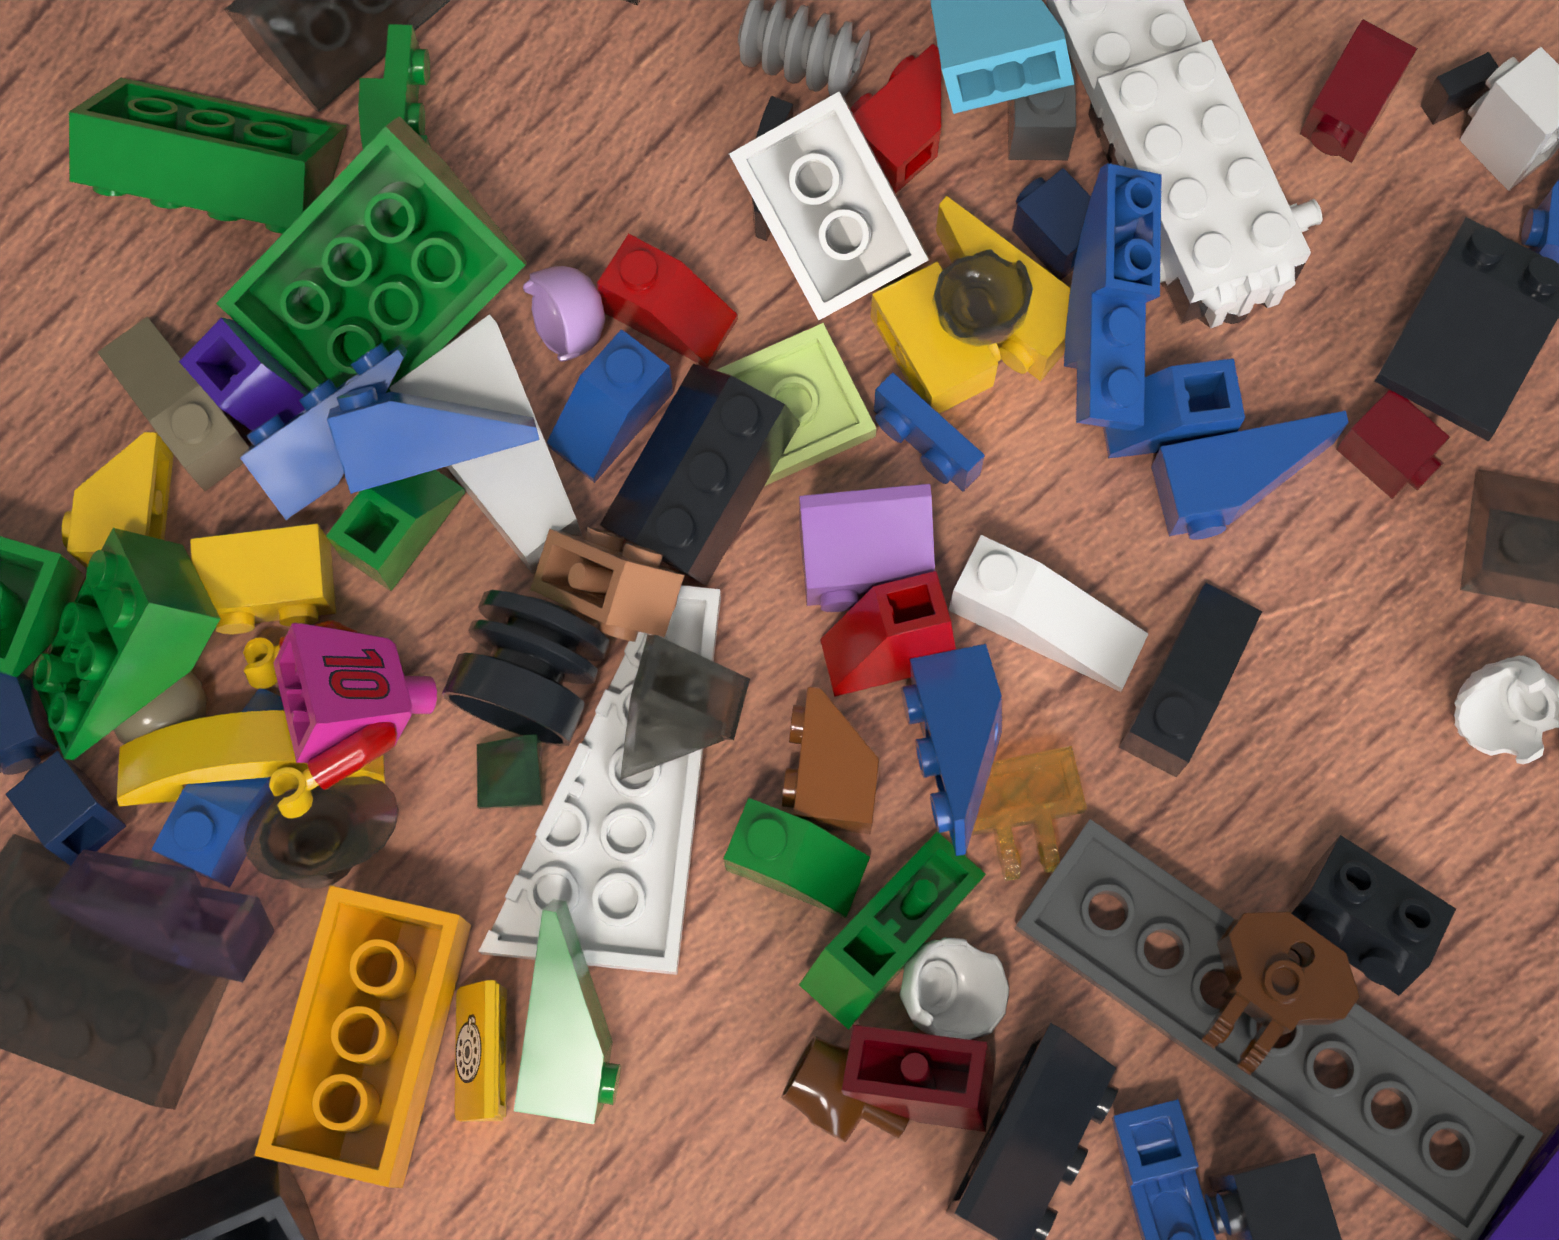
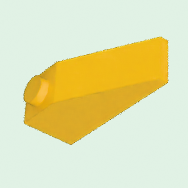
(1042, 336)

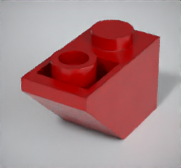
(904, 118)
(886, 631)

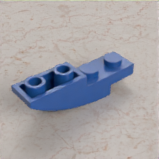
(1108, 296)

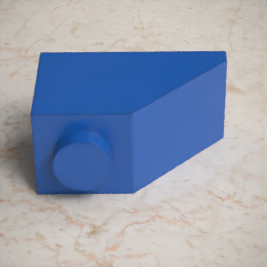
(610, 405)

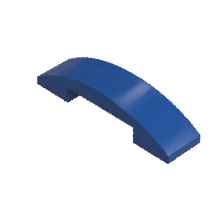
(1162, 1173)

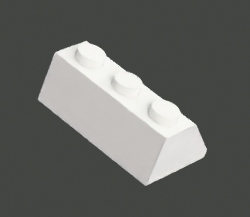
(829, 205)

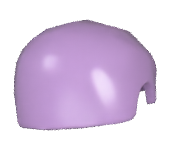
(566, 310)

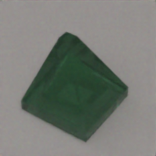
(510, 773)

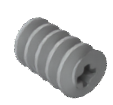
(800, 47)

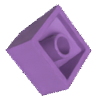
(863, 541)

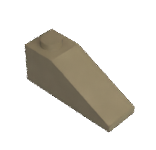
(175, 404)

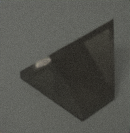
(678, 706)

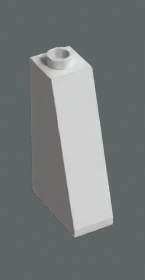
(513, 486)

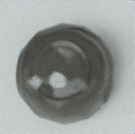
(982, 298)

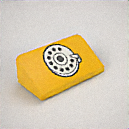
(481, 1052)

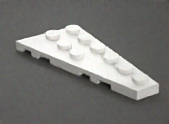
(615, 843)

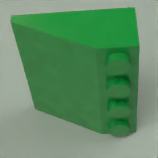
(375, 259)

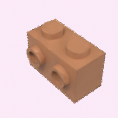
(608, 584)

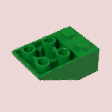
(123, 638)

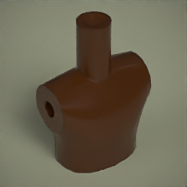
(817, 1093)

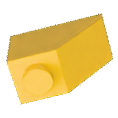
(123, 495)

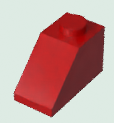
(665, 301)

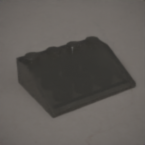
(89, 999)

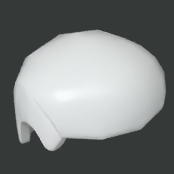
(954, 989)

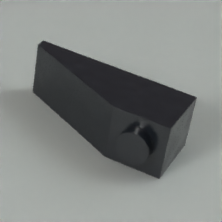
(1191, 681)

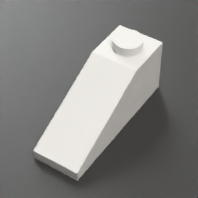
(1045, 614)

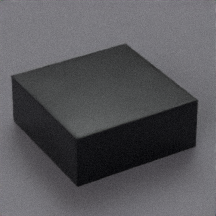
(1458, 88)

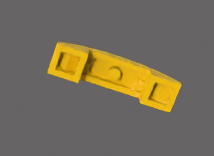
(210, 750)

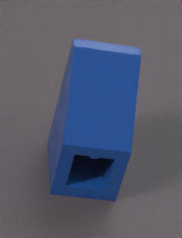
(1182, 407)

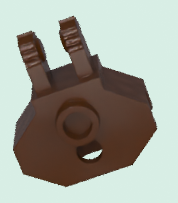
(1274, 987)

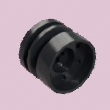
(531, 656)

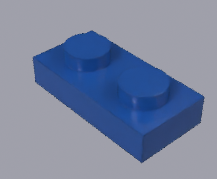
(943, 448)

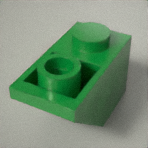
(393, 524)

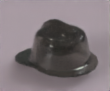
(323, 845)

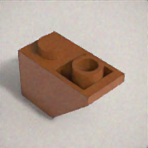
(835, 769)

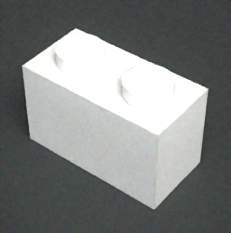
(1517, 119)

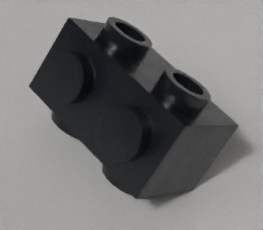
(1367, 915)

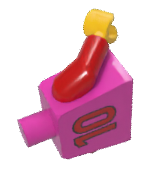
(339, 700)

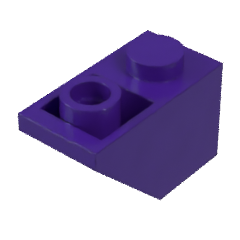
(243, 376)

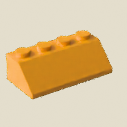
(364, 1038)

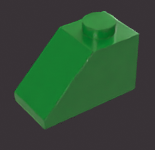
(795, 858)

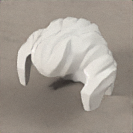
(1508, 708)

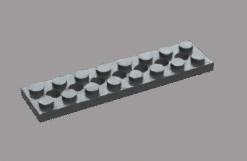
(1376, 1056)

